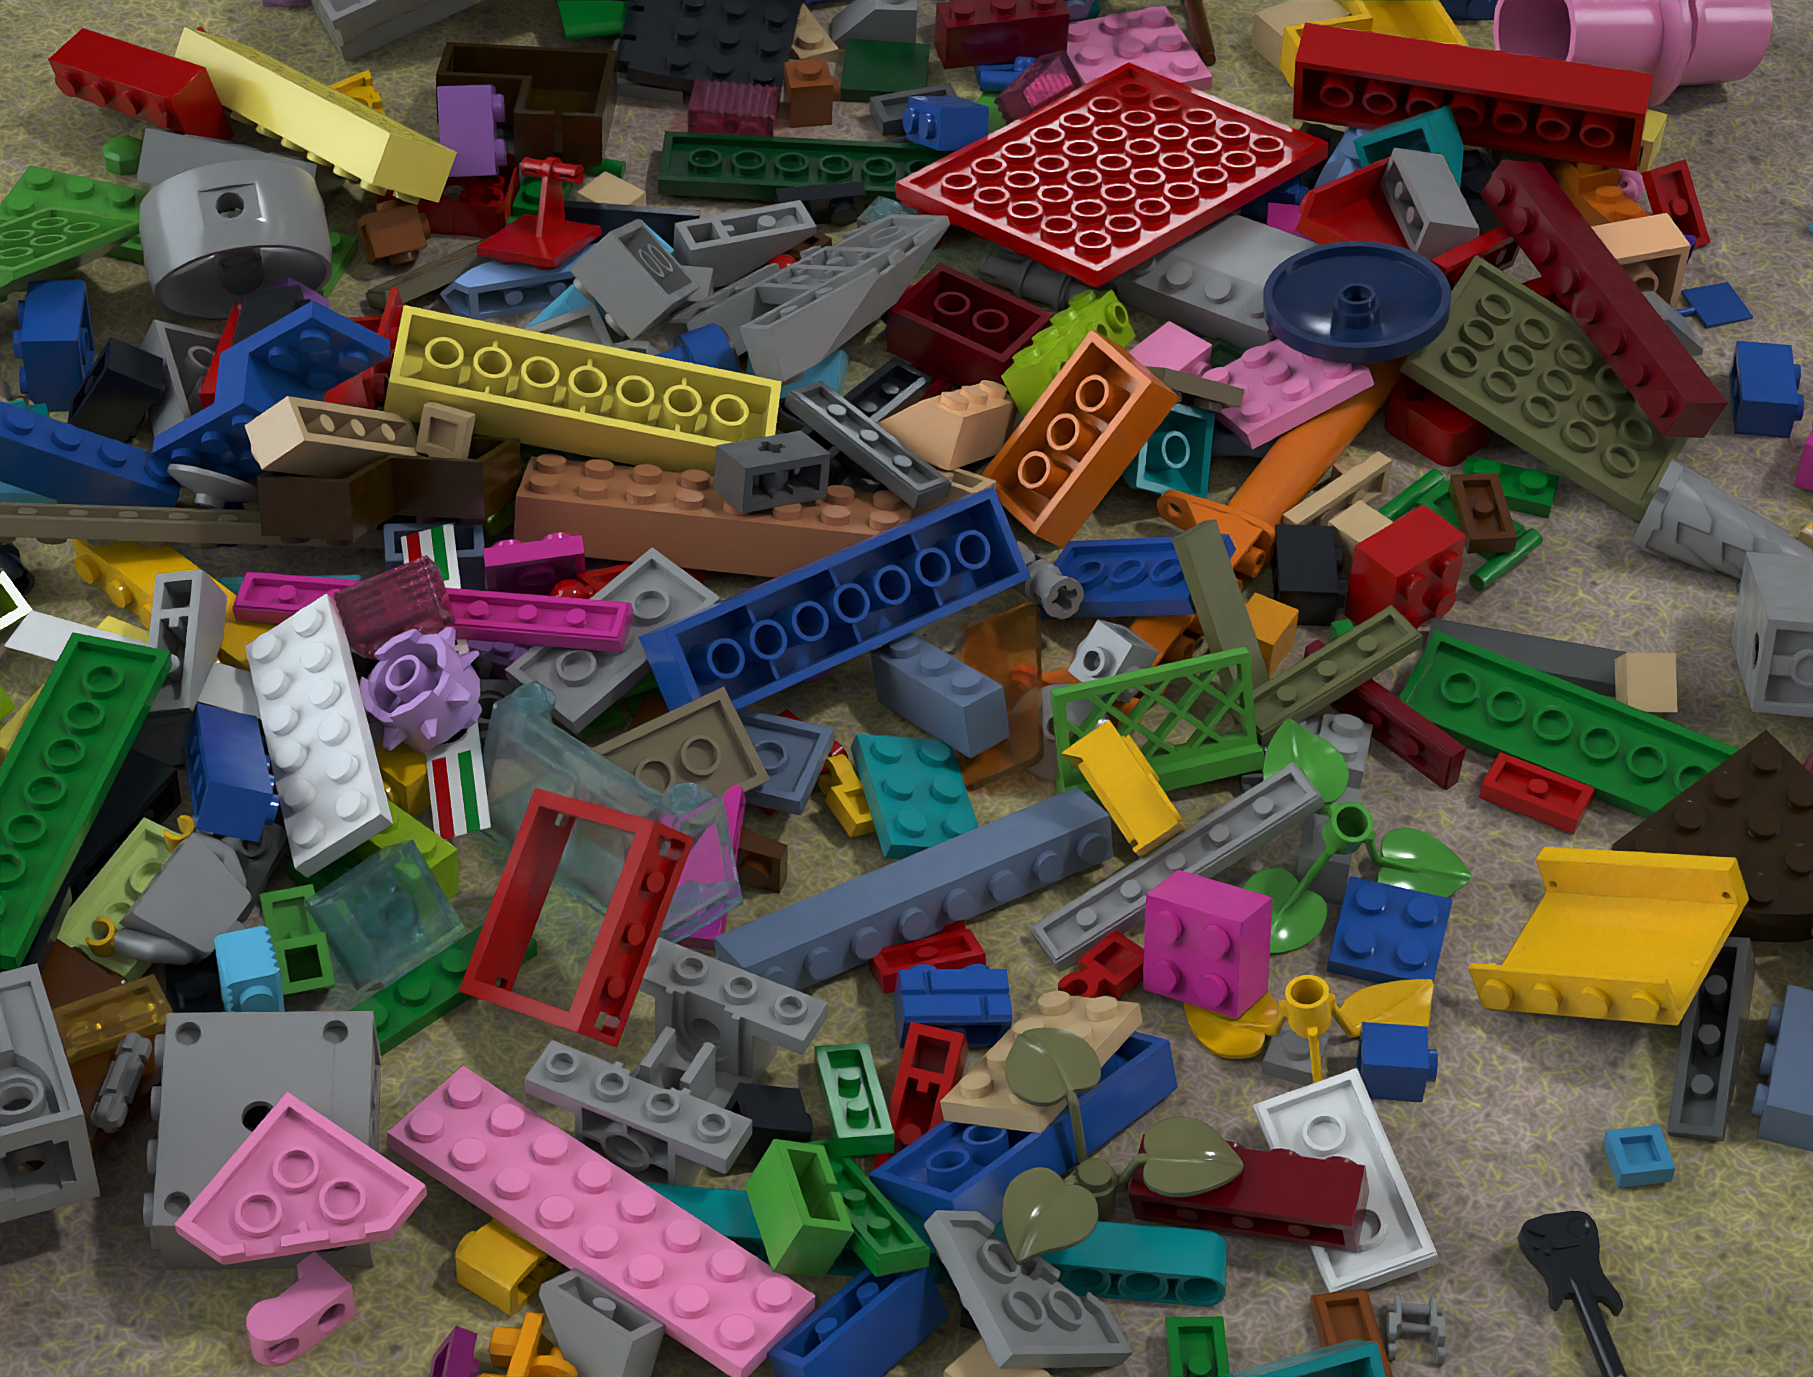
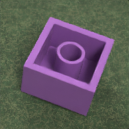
(469, 127)

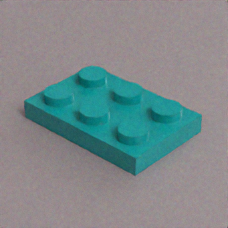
(912, 792)

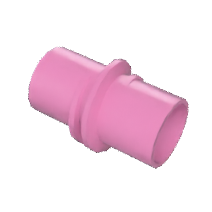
(1666, 38)

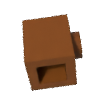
(809, 93)

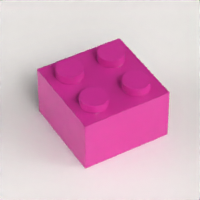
(1207, 943)

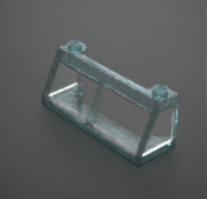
(532, 753)

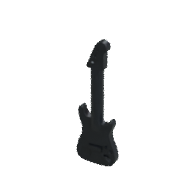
(1566, 1254)

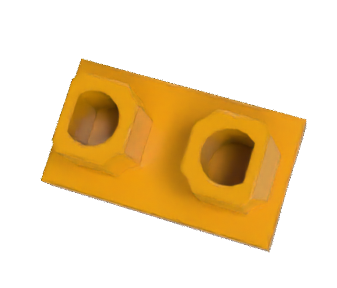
(527, 1351)

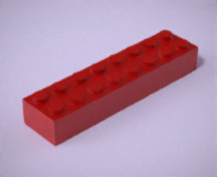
(1494, 95)

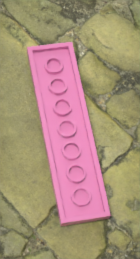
(601, 1222)

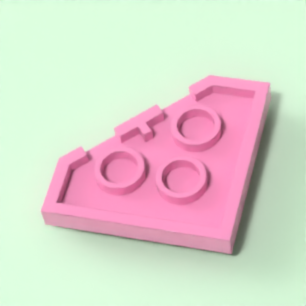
(297, 1191)

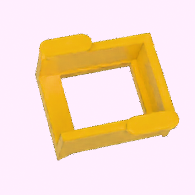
(1126, 787)

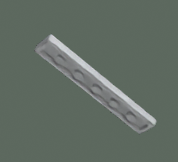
(1199, 850)

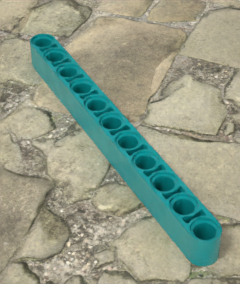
(1111, 1263)

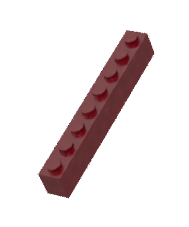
(1604, 300)

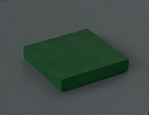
(882, 68)

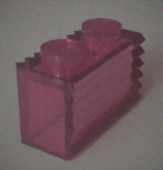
(1038, 85)
(733, 108)
(394, 603)

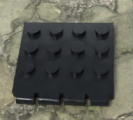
(707, 39)

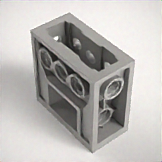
(38, 1105)

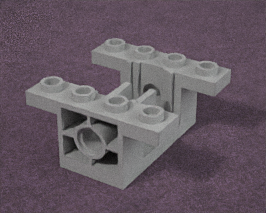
(710, 1035)

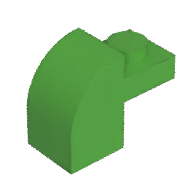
(297, 941)

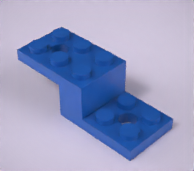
(291, 358)

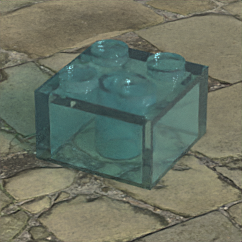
(385, 916)

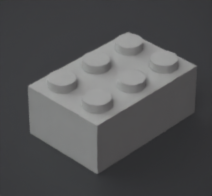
(633, 279)

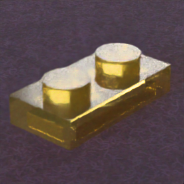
(106, 1017)

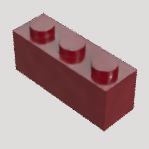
(998, 30)

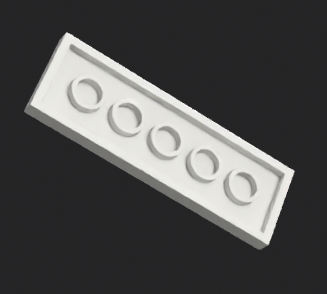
(317, 736)

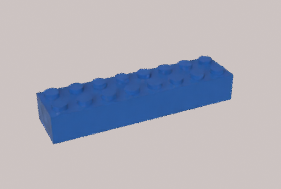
(839, 605)

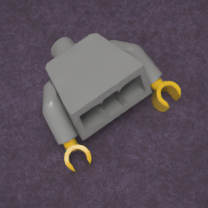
(184, 904)

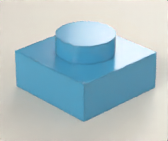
(1638, 1156)

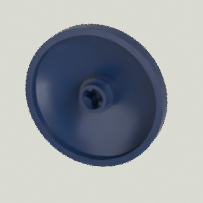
(1357, 302)

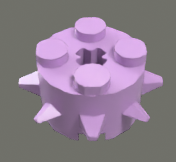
(422, 690)

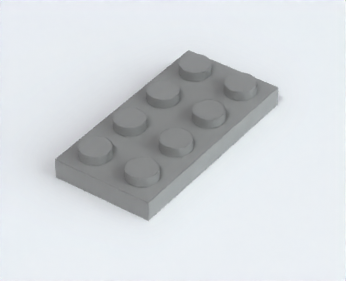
(594, 679)

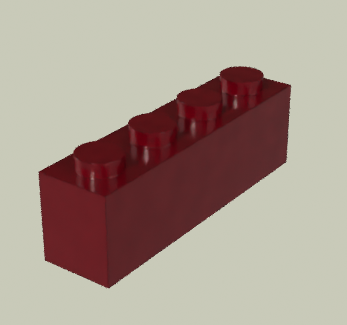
(1272, 1199)

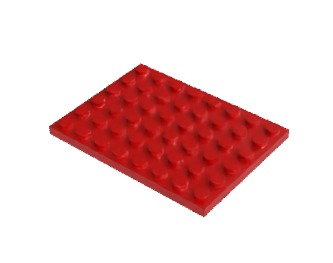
(1111, 173)

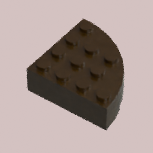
(1762, 815)

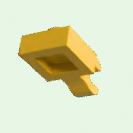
(846, 796)

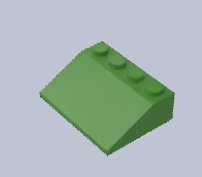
(55, 243)

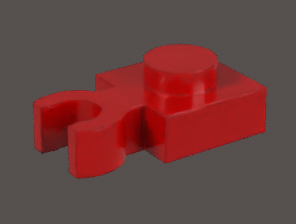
(1108, 967)

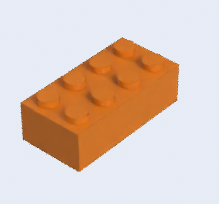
(1079, 438)

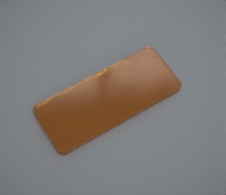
(1009, 653)

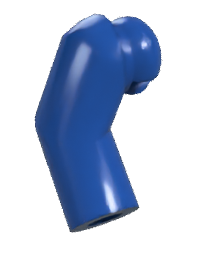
(999, 80)

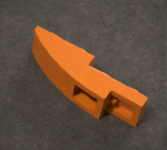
(1594, 191)

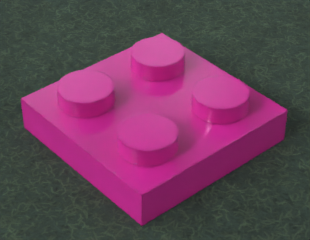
(533, 565)

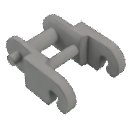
(1435, 1329)

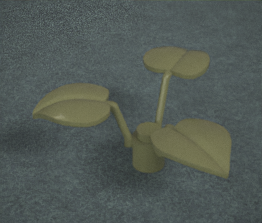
(1052, 1214)

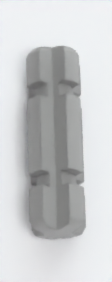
(121, 1082)

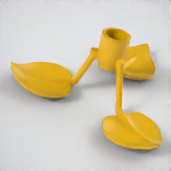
(1309, 1015)

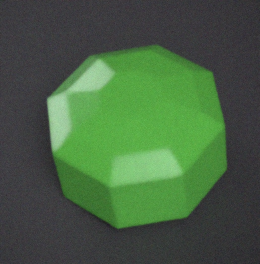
(122, 155)

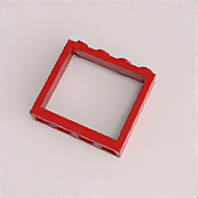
(626, 932)

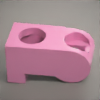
(301, 1315)

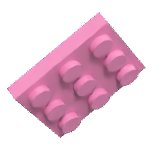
(1139, 37)
(1283, 390)

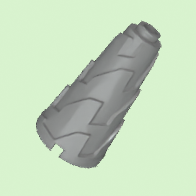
(1707, 525)

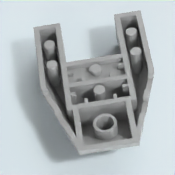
(820, 302)

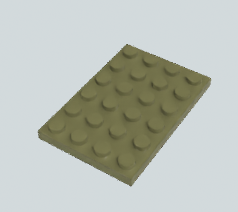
(1544, 387)

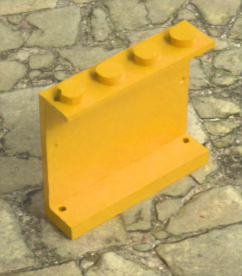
(1617, 936)

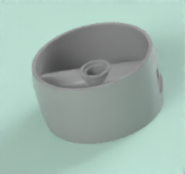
(210, 258)

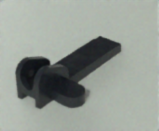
(878, 397)

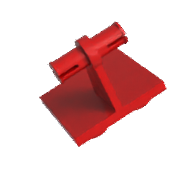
(543, 238)

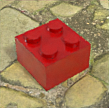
(1406, 566)

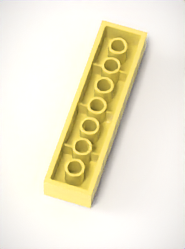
(320, 120)
(576, 392)

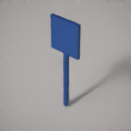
(1714, 305)

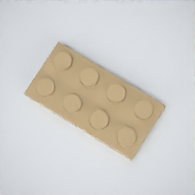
(983, 1092)

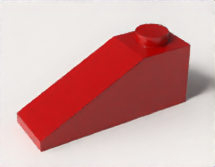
(927, 1072)

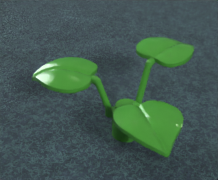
(1407, 854)

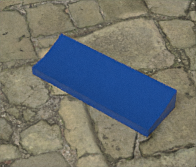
(973, 1164)

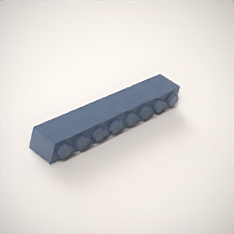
(922, 892)

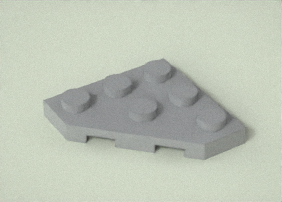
(1022, 1307)

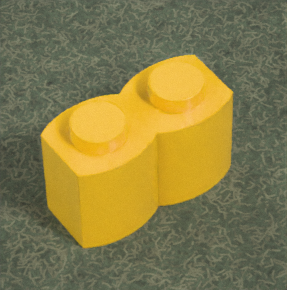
(502, 1266)

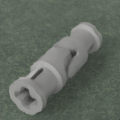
(1048, 587)

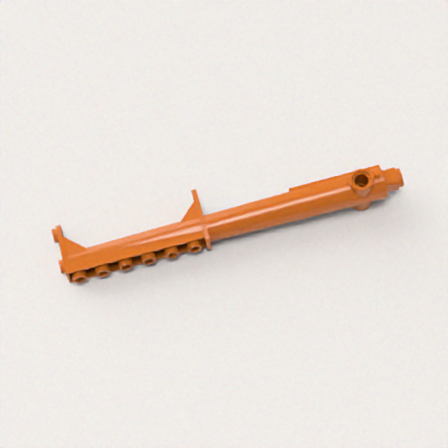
(1273, 488)

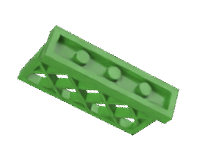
(1177, 765)

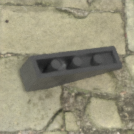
(1713, 1045)

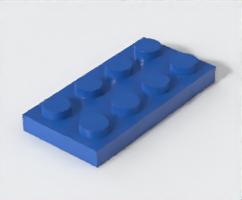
(1128, 577)

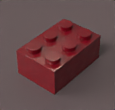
(962, 326)

